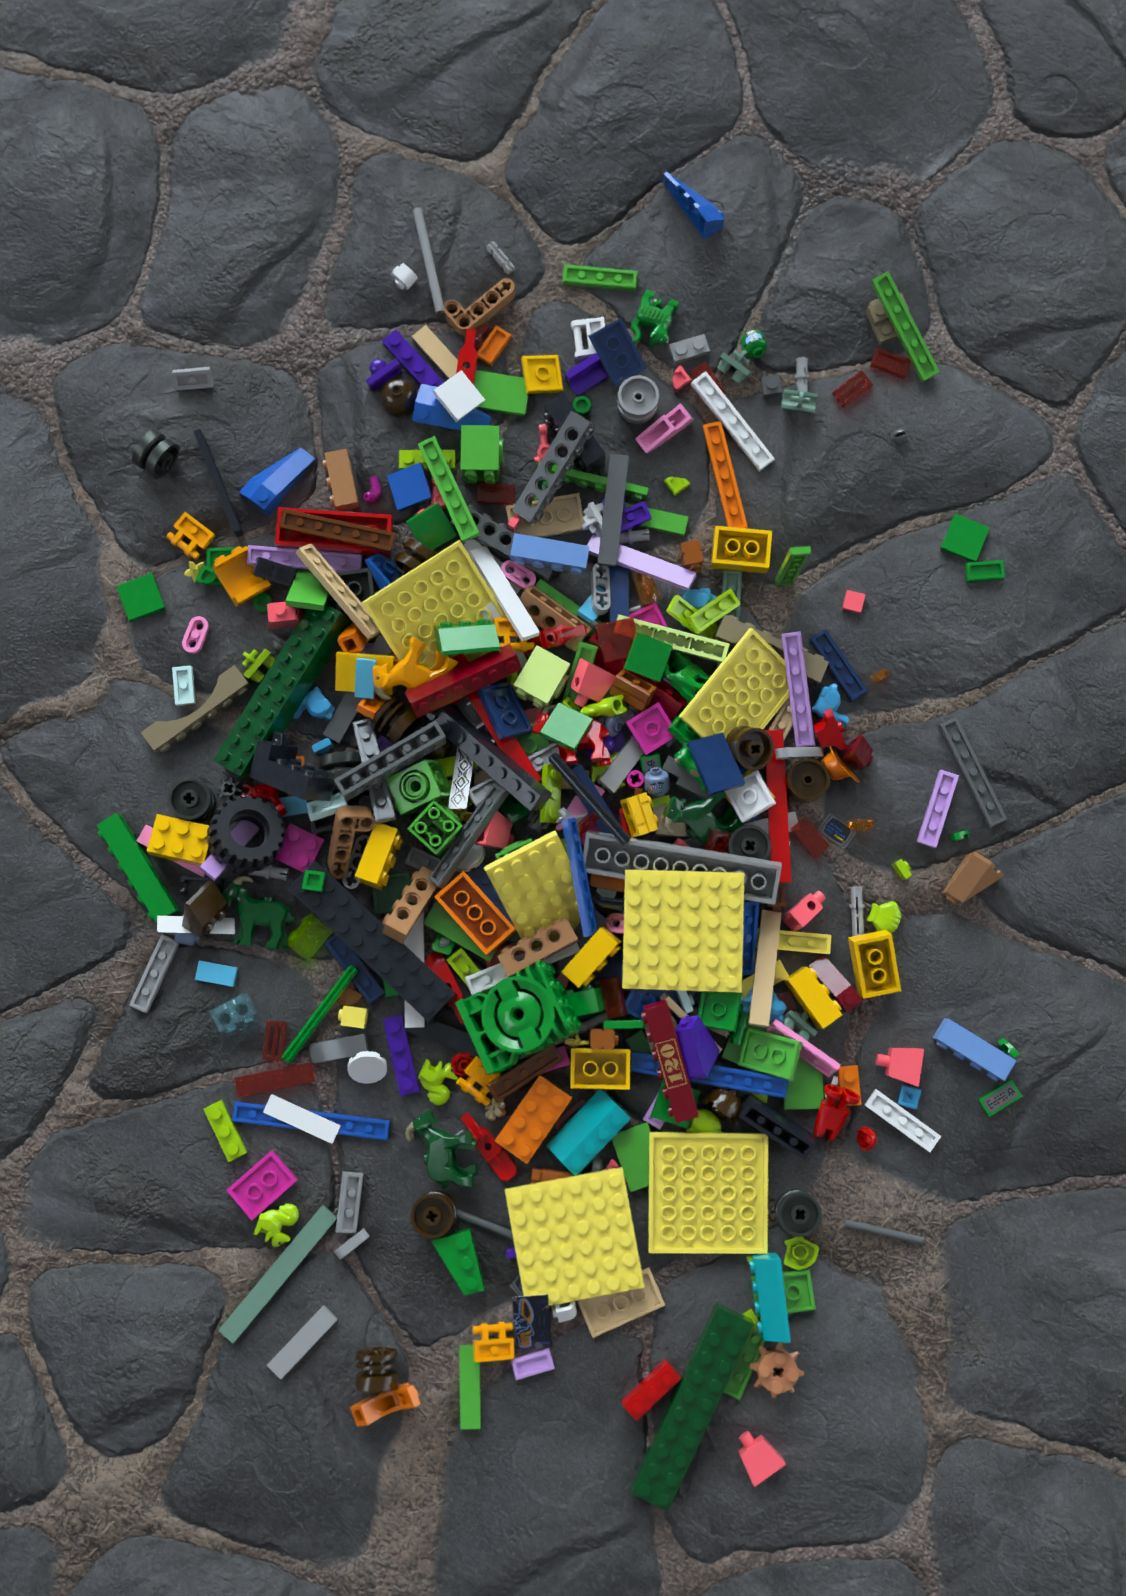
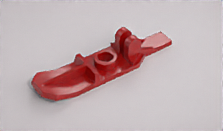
(468, 355)
(561, 636)
(439, 966)
(496, 1155)

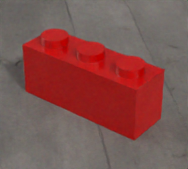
(651, 1389)

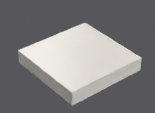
(458, 396)
(751, 798)

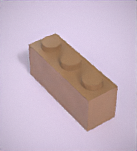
(341, 480)

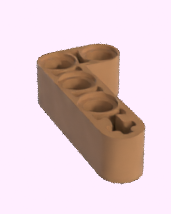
(482, 304)
(341, 844)

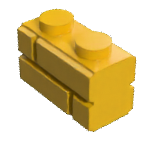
(639, 814)

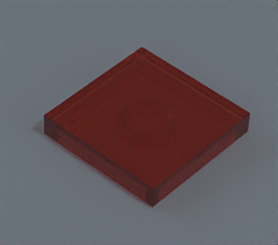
(616, 638)

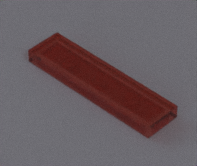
(274, 1079)

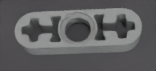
(596, 595)
(796, 753)
(357, 846)

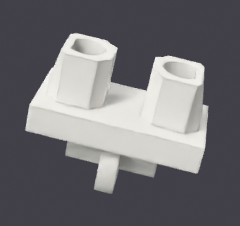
(593, 518)

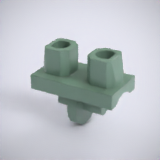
(741, 372)
(799, 401)
(799, 1024)

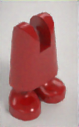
(834, 1116)

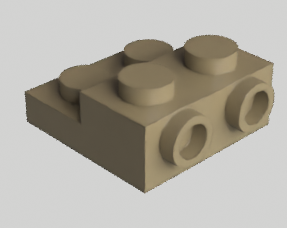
(880, 321)

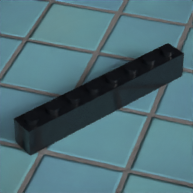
(490, 758)

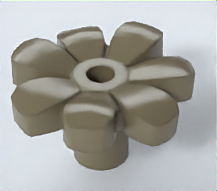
(495, 1109)

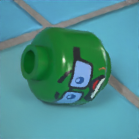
(754, 343)

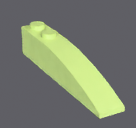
(683, 641)

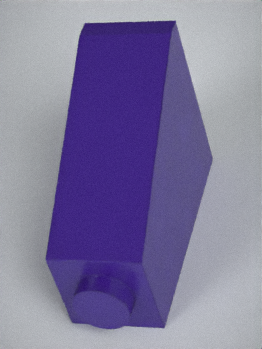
(696, 1046)

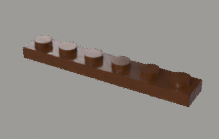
(337, 530)

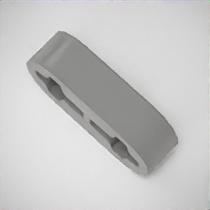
(351, 1244)

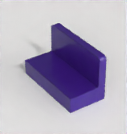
(585, 375)

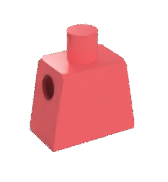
(283, 616)
(590, 682)
(496, 833)
(803, 911)
(902, 1064)
(759, 1457)

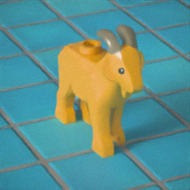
(409, 671)

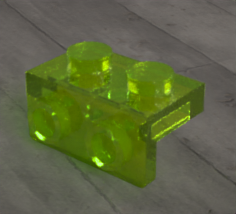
(309, 936)

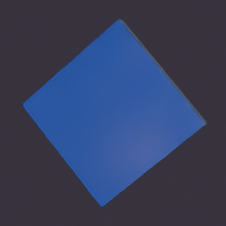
(410, 486)

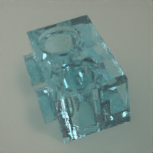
(232, 1008)

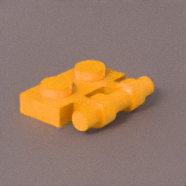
(193, 530)
(506, 631)
(477, 1073)
(493, 1349)

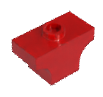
(830, 731)

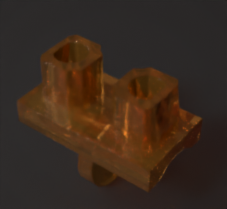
(646, 588)

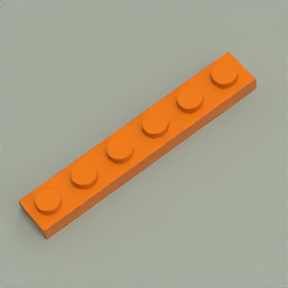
(724, 475)

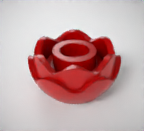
(458, 1069)
(866, 1138)

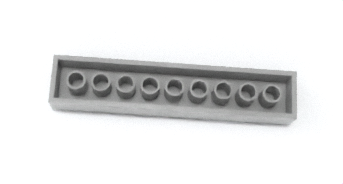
(610, 858)

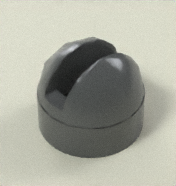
(901, 439)

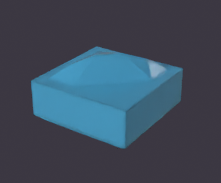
(323, 746)
(909, 1096)

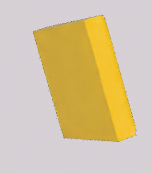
(542, 374)

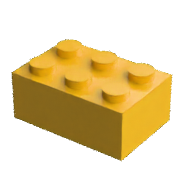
(741, 549)
(179, 840)
(379, 856)
(592, 957)
(874, 964)
(813, 997)
(600, 1068)

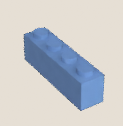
(549, 553)
(974, 1049)

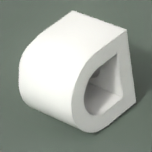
(404, 276)
(564, 1311)

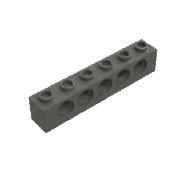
(544, 471)
(494, 541)
(390, 761)

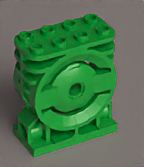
(484, 1031)

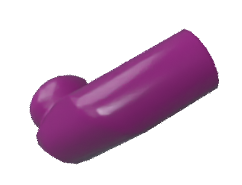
(374, 492)

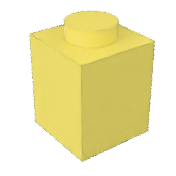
(353, 1016)

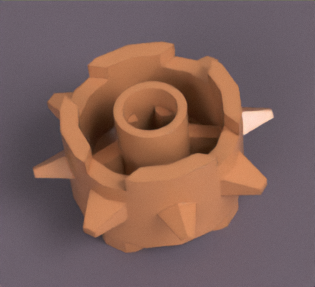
(779, 1358)

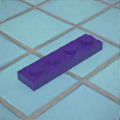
(411, 360)
(401, 1055)

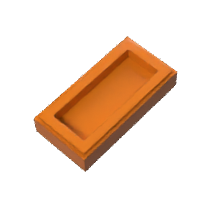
(493, 345)

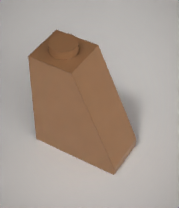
(970, 878)

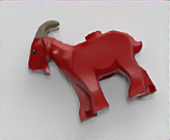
(593, 739)

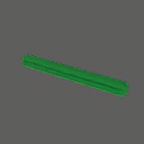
(320, 1013)

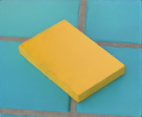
(347, 669)

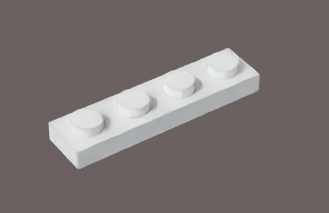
(902, 1120)

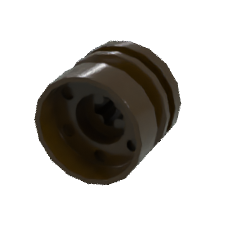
(393, 717)
(376, 1372)

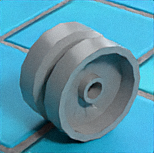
(637, 399)

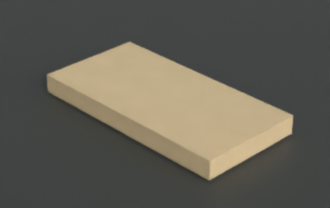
(560, 517)
(616, 1309)

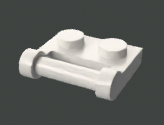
(591, 325)

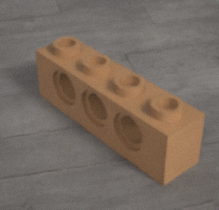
(549, 608)
(398, 928)
(549, 948)

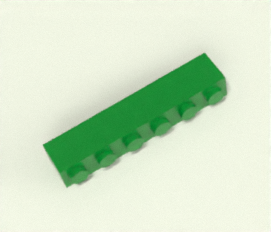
(137, 867)

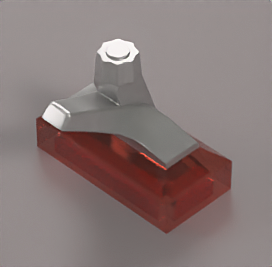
(584, 821)

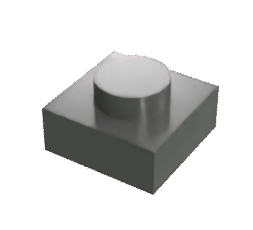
(771, 385)

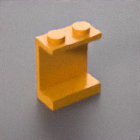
(237, 576)

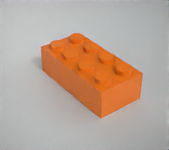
(475, 913)
(533, 1119)

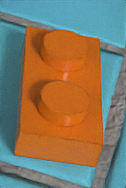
(849, 1078)

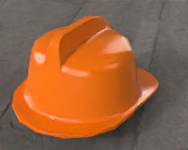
(836, 767)

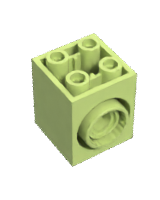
(542, 678)

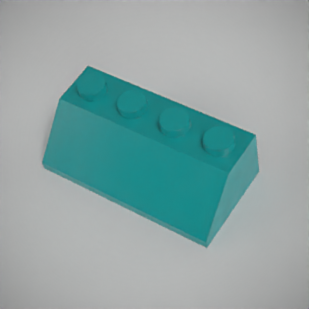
(588, 1132)
(770, 1297)

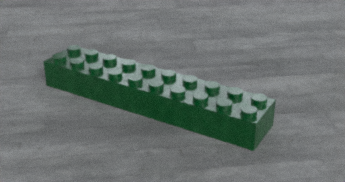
(283, 687)
(691, 1406)

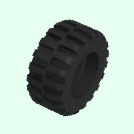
(230, 851)

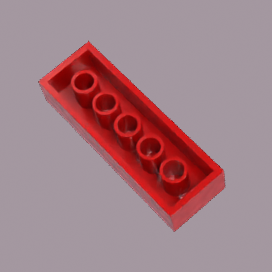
(295, 540)

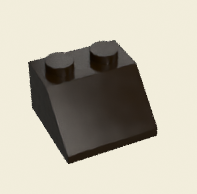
(204, 910)

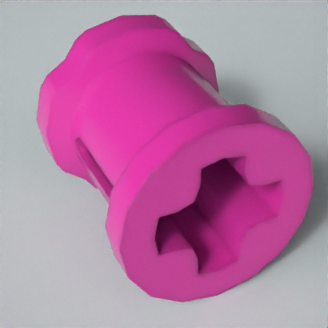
(632, 774)

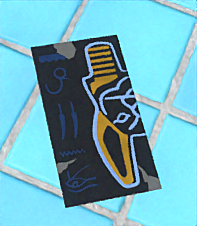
(532, 1322)

